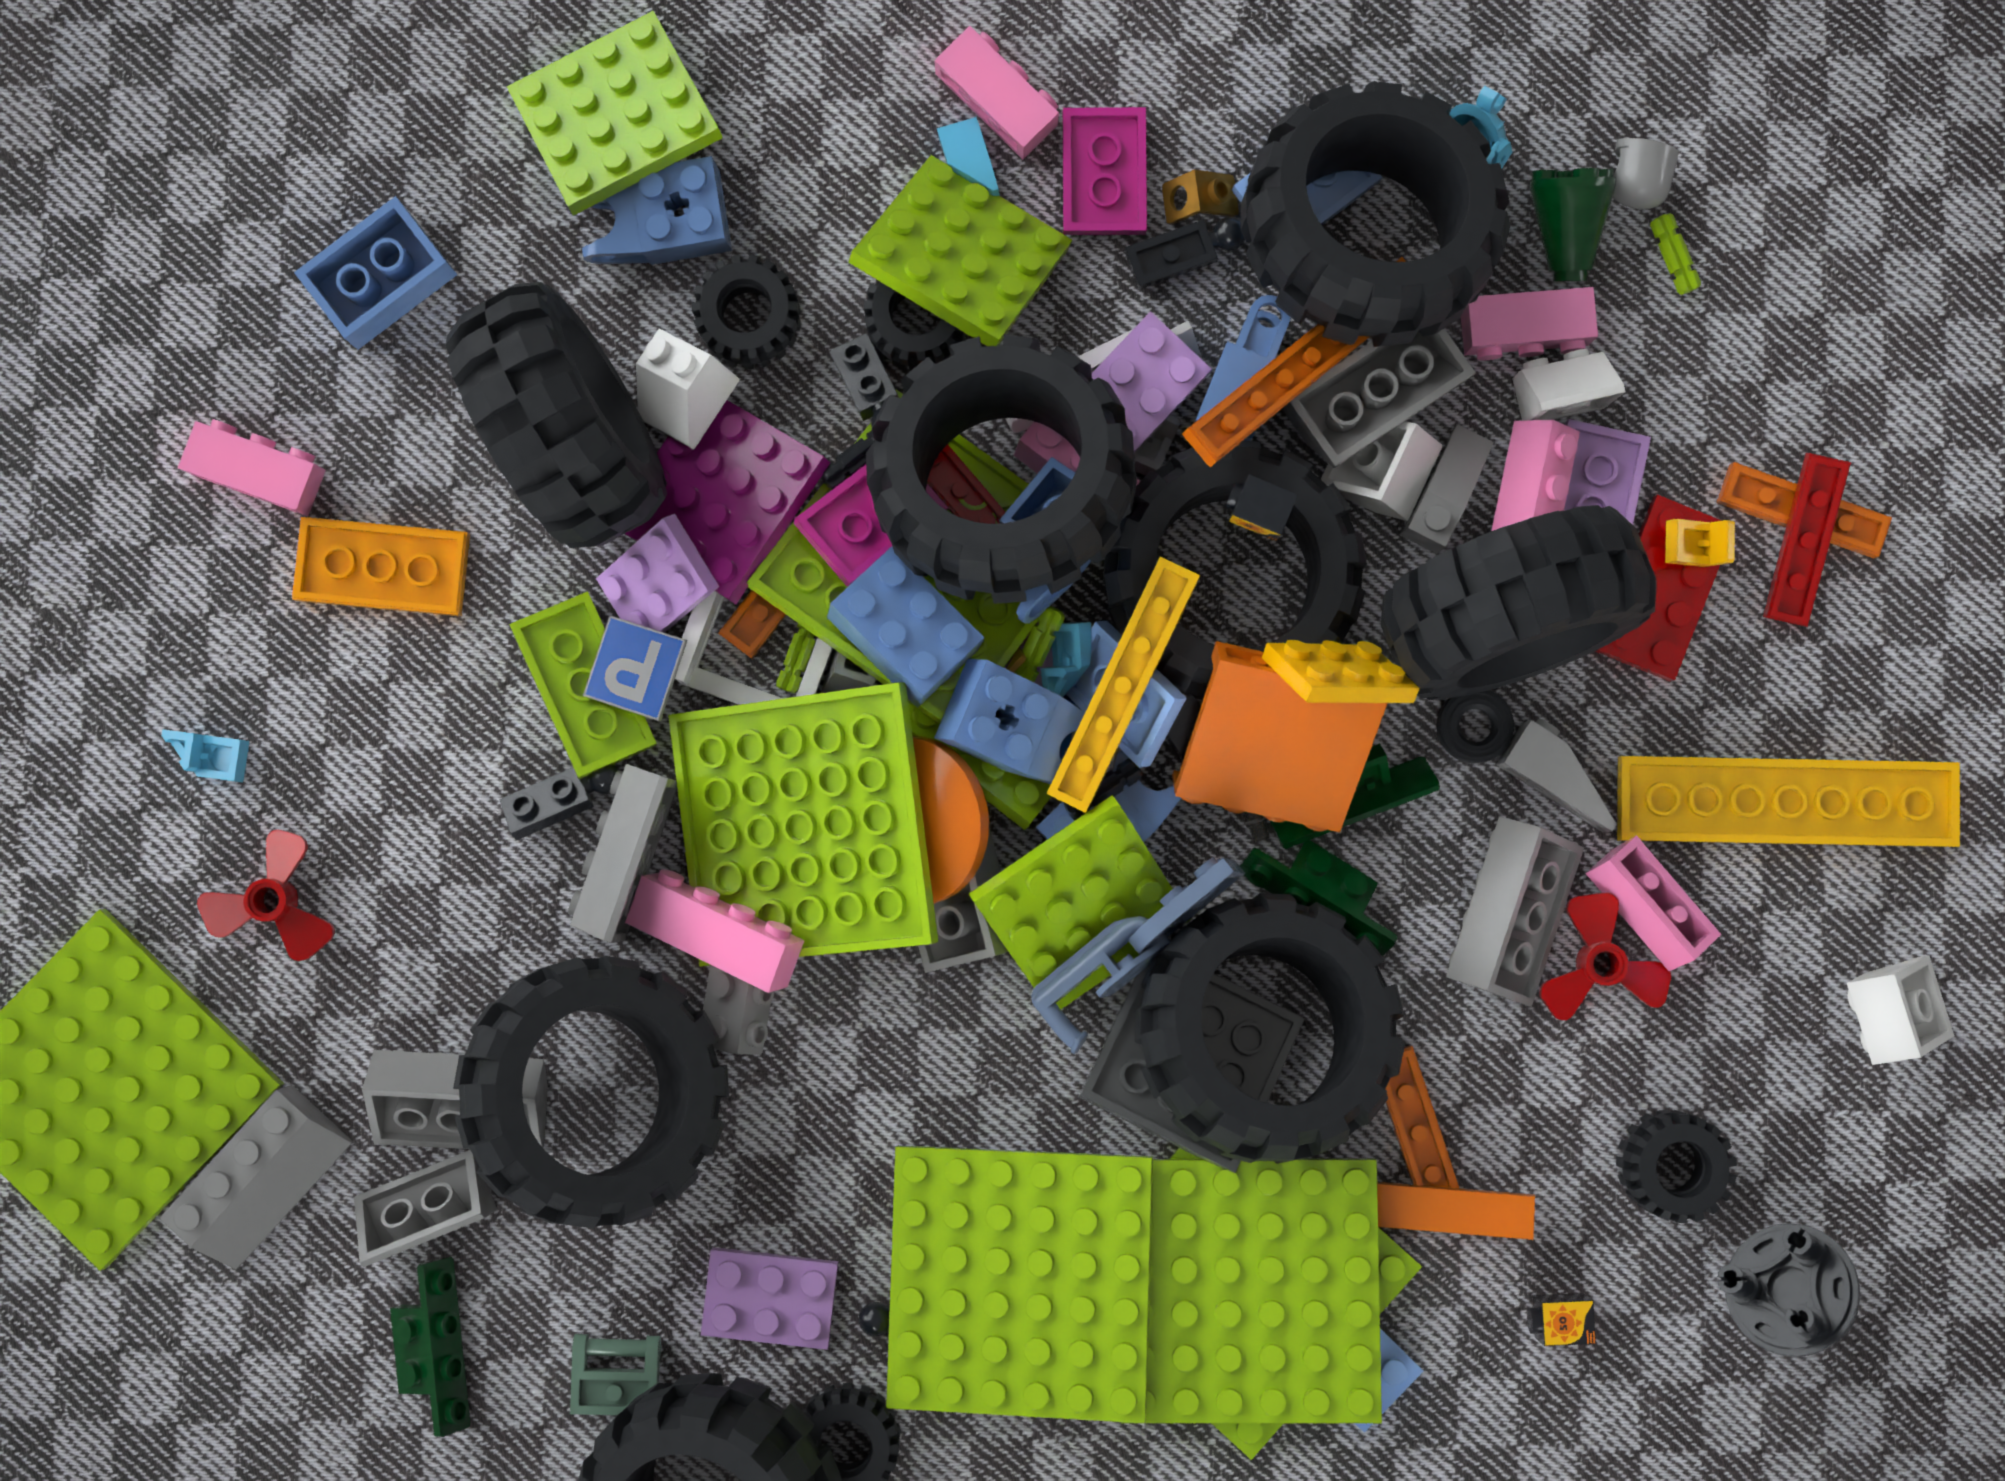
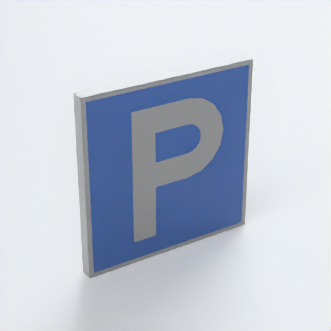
(635, 668)

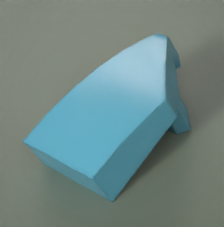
(967, 153)
(1070, 657)
(210, 755)

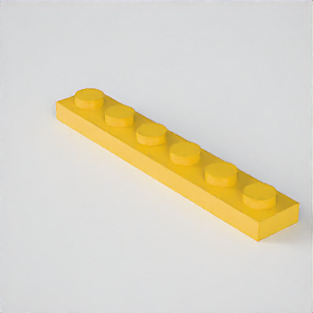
(1123, 684)

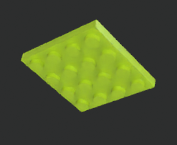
(614, 112)
(960, 252)
(1071, 892)

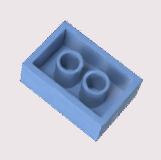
(375, 273)
(904, 627)

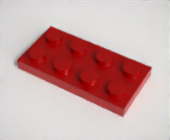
(1680, 597)

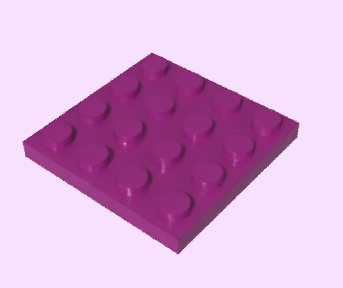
(735, 493)

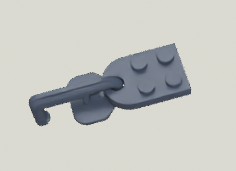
(1146, 937)

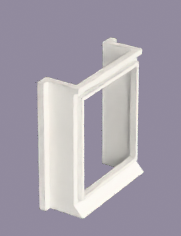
(697, 636)

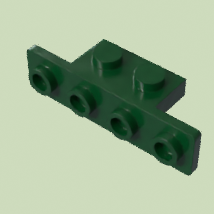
(1376, 792)
(1324, 879)
(431, 1347)

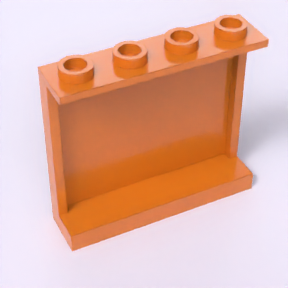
(1271, 750)

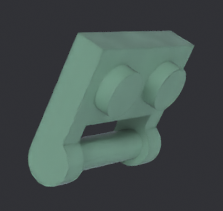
(611, 1389)

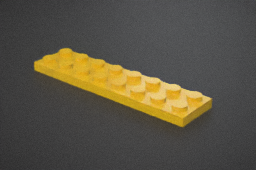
(1788, 801)

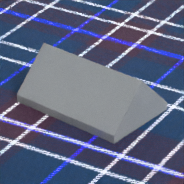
(420, 1207)

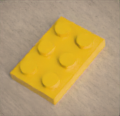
(1340, 672)

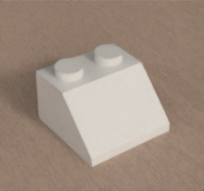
(1567, 386)
(680, 388)
(1388, 472)
(1900, 1011)

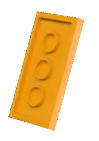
(381, 566)

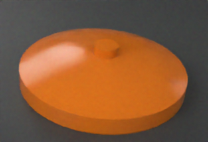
(952, 816)

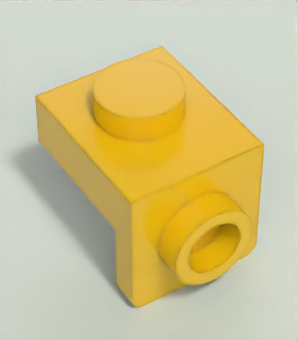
(1700, 542)

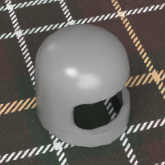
(1643, 172)

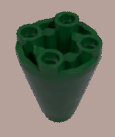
(1571, 217)

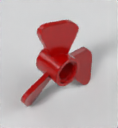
(1595, 921)
(299, 930)

